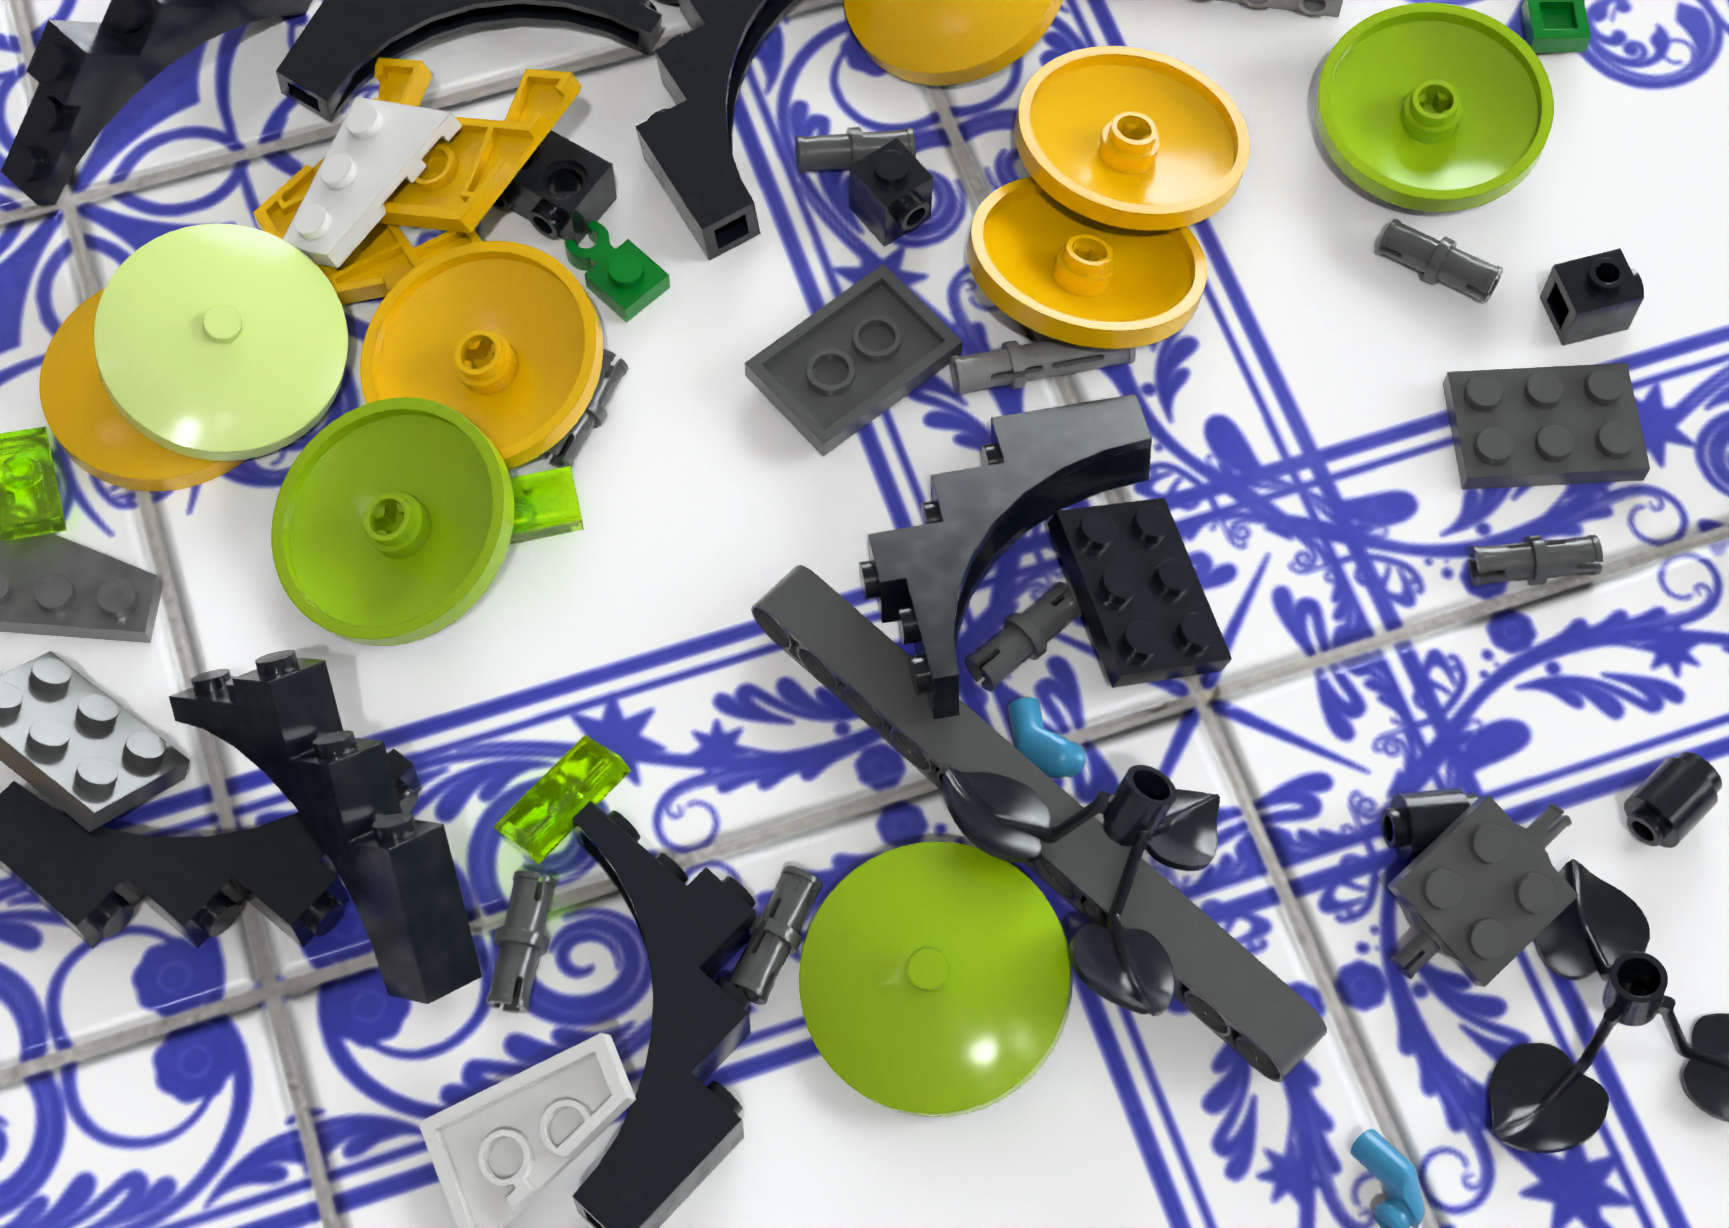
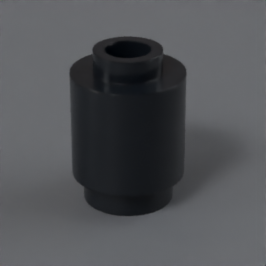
(1673, 800)
(1421, 817)

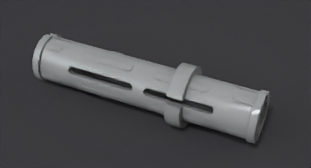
(1028, 362)

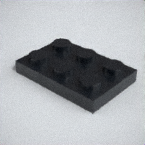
(1138, 592)

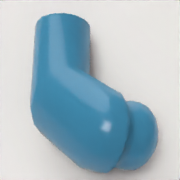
(1045, 749)
(1399, 1178)

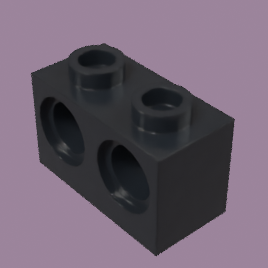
(555, 171)

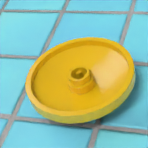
(948, 38)
(1131, 138)
(1080, 275)
(492, 337)
(93, 428)

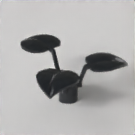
(1141, 814)
(1535, 1091)

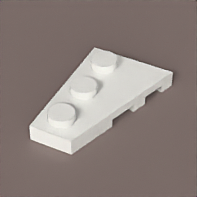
(363, 167)
(524, 1131)

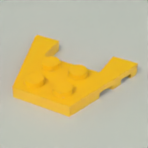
(483, 155)
(375, 263)

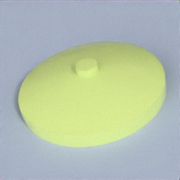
(220, 342)

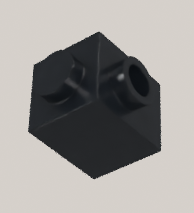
(890, 192)
(1592, 296)

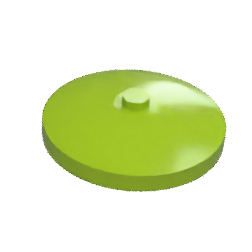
(1434, 107)
(392, 522)
(935, 979)

